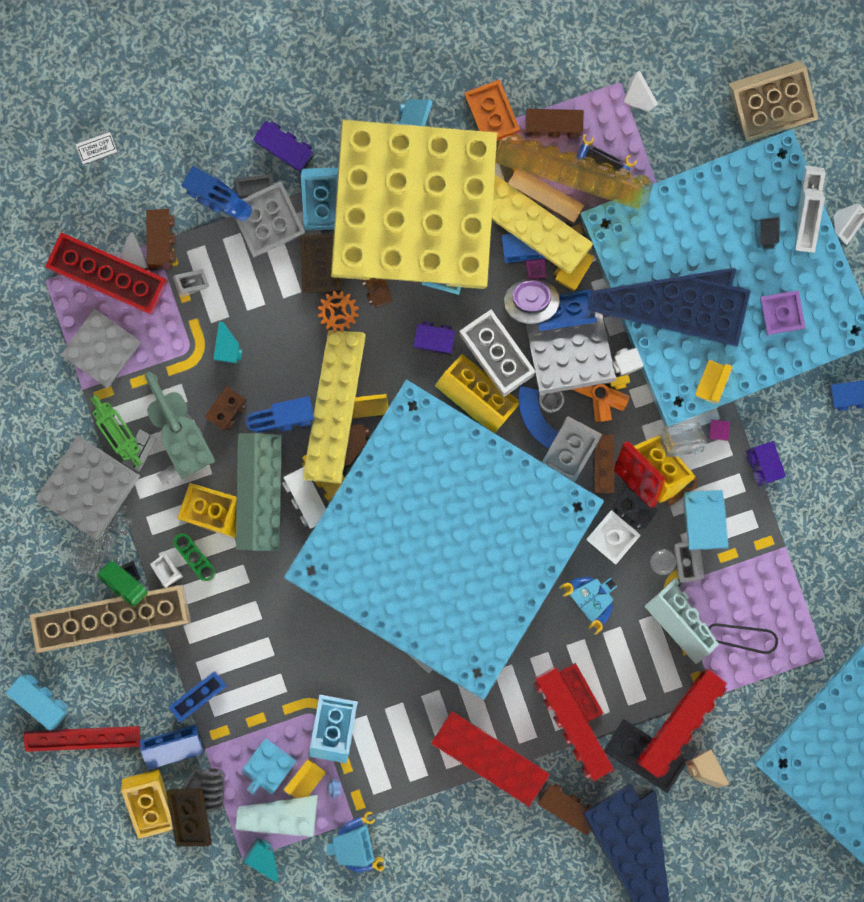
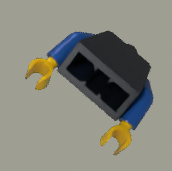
(600, 156)

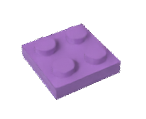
(782, 312)

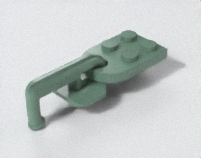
(186, 446)

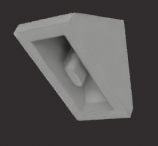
(133, 253)
(190, 282)

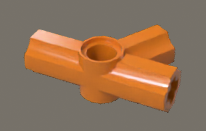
(602, 405)

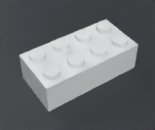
(497, 353)

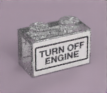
(97, 149)

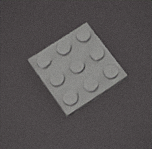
(271, 220)
(101, 348)

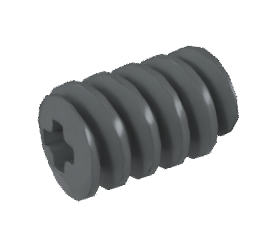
(213, 788)

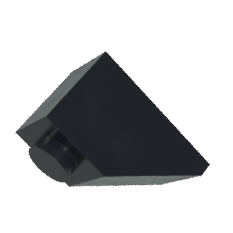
(767, 233)

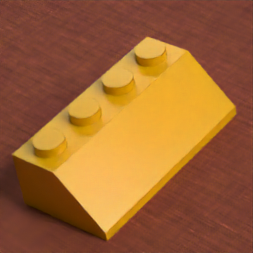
(476, 394)

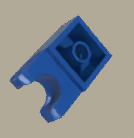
(216, 194)
(282, 416)

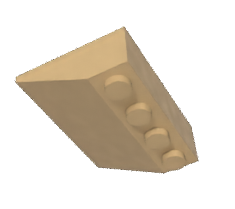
(773, 101)

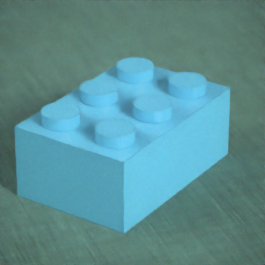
(38, 701)

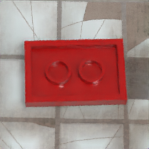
(639, 474)

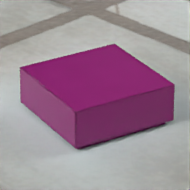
(536, 269)
(719, 430)

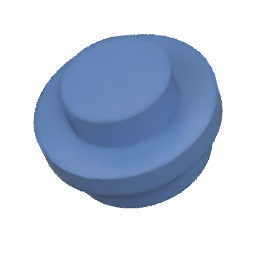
(334, 788)

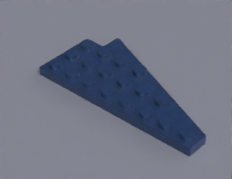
(690, 305)
(632, 842)

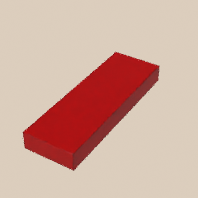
(581, 692)

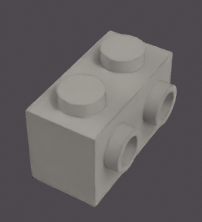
(689, 563)

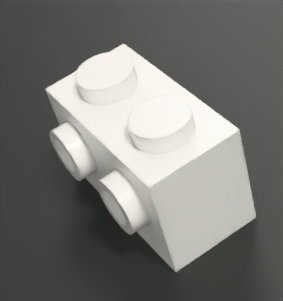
(627, 362)

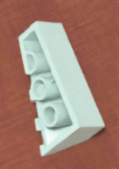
(682, 622)
(280, 817)

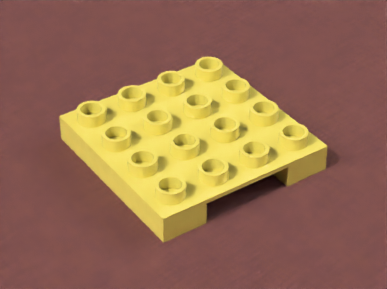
(414, 204)

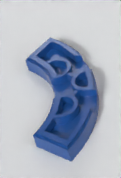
(533, 418)

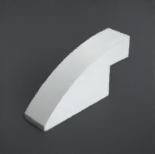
(810, 209)

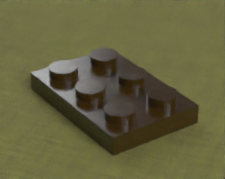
(317, 263)
(189, 817)

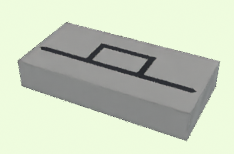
(146, 443)

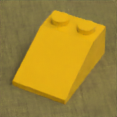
(209, 510)
(147, 803)

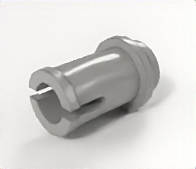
(167, 474)

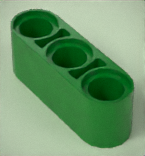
(188, 550)
(122, 583)

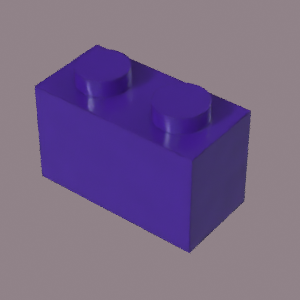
(434, 338)
(765, 463)

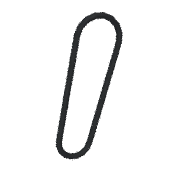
(747, 628)

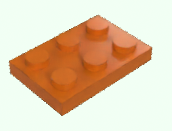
(492, 110)

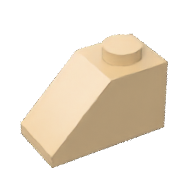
(706, 769)

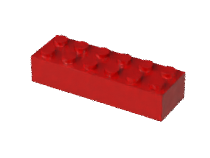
(106, 274)
(682, 722)
(574, 724)
(490, 758)

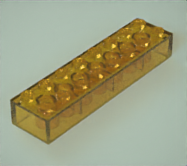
(574, 171)

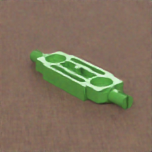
(126, 447)

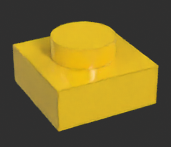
(620, 382)

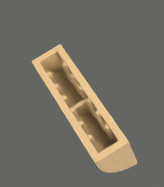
(546, 196)

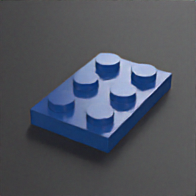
(571, 311)

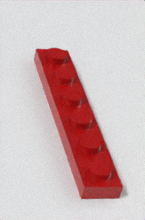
(82, 738)

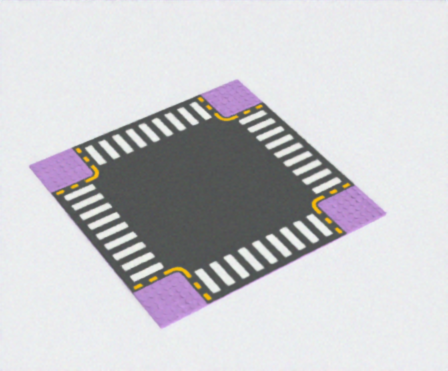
(288, 647)

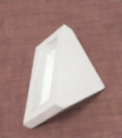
(639, 94)
(848, 222)
(166, 570)

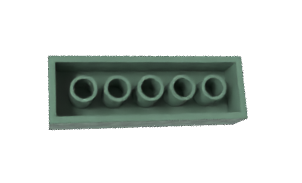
(258, 492)

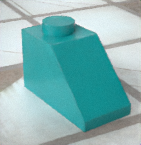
(226, 346)
(262, 858)

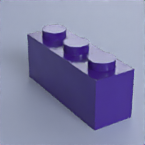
(283, 145)

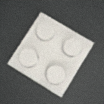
(613, 537)

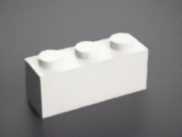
(305, 498)

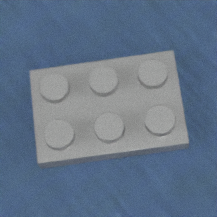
(571, 448)

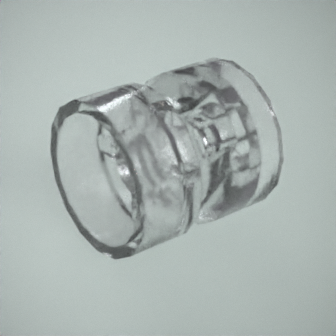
(662, 562)

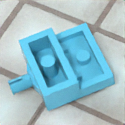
(267, 767)

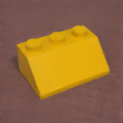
(672, 468)

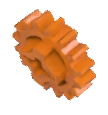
(343, 304)

